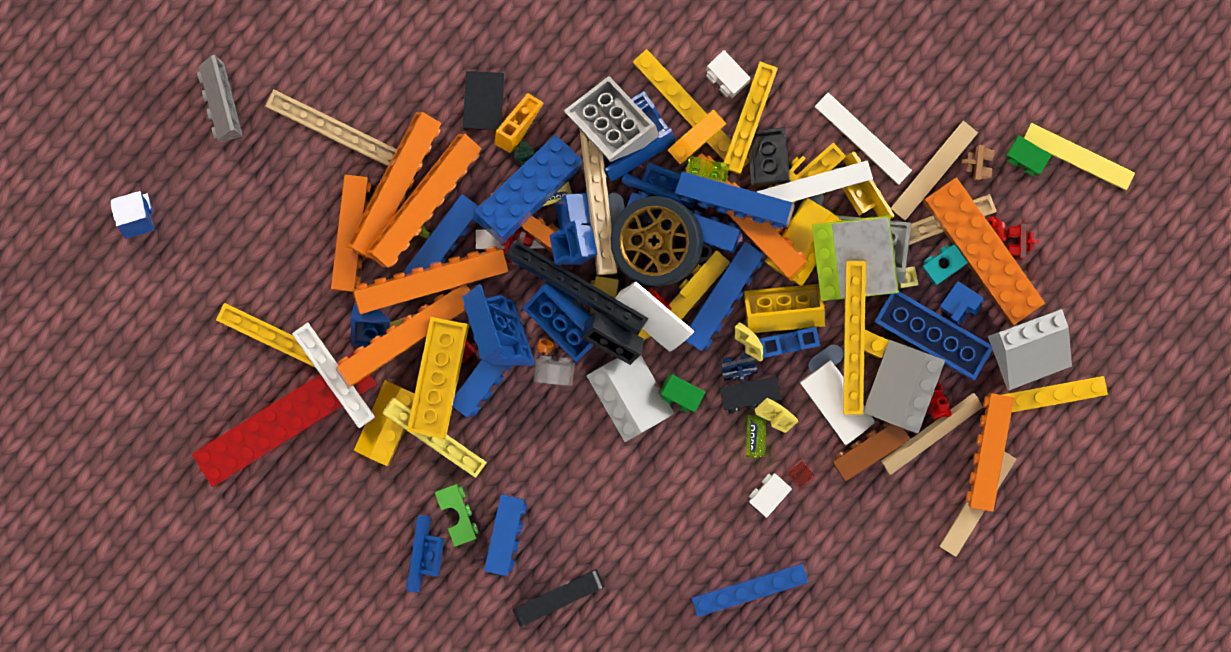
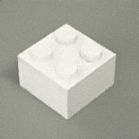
(727, 75)

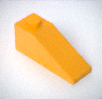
(517, 123)
(697, 137)

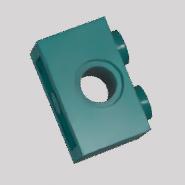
(935, 272)

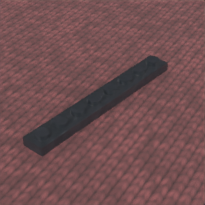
(576, 287)

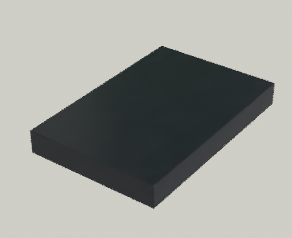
(483, 100)
(769, 158)

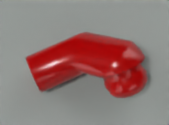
(998, 226)

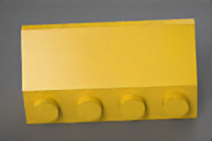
(801, 235)
(784, 308)
(381, 434)

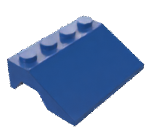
(666, 138)
(497, 329)

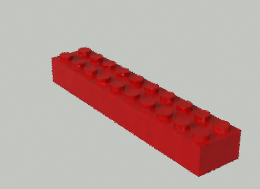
(271, 428)

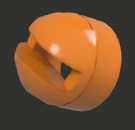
(545, 346)

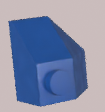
(367, 326)

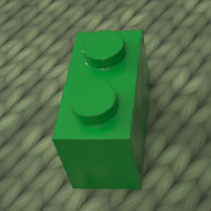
(1027, 156)
(682, 393)

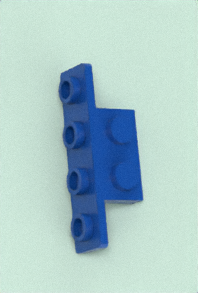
(656, 181)
(425, 555)

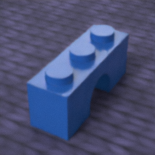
(790, 342)

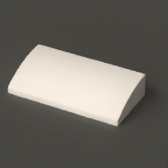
(661, 322)
(826, 391)

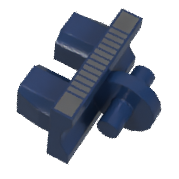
(739, 368)

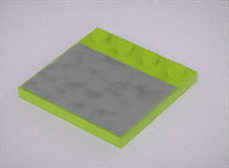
(855, 241)

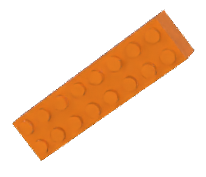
(983, 251)

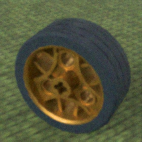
(623, 236)

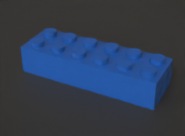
(528, 189)
(933, 334)

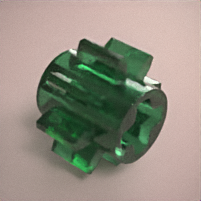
(523, 152)

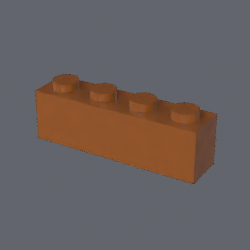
(870, 450)

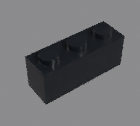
(612, 338)
(749, 394)

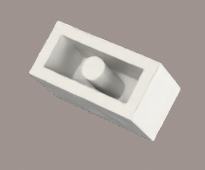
(769, 495)

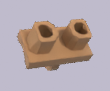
(979, 171)

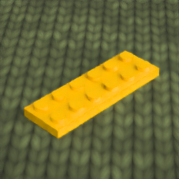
(438, 377)

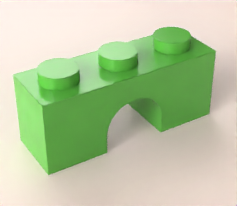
(453, 498)

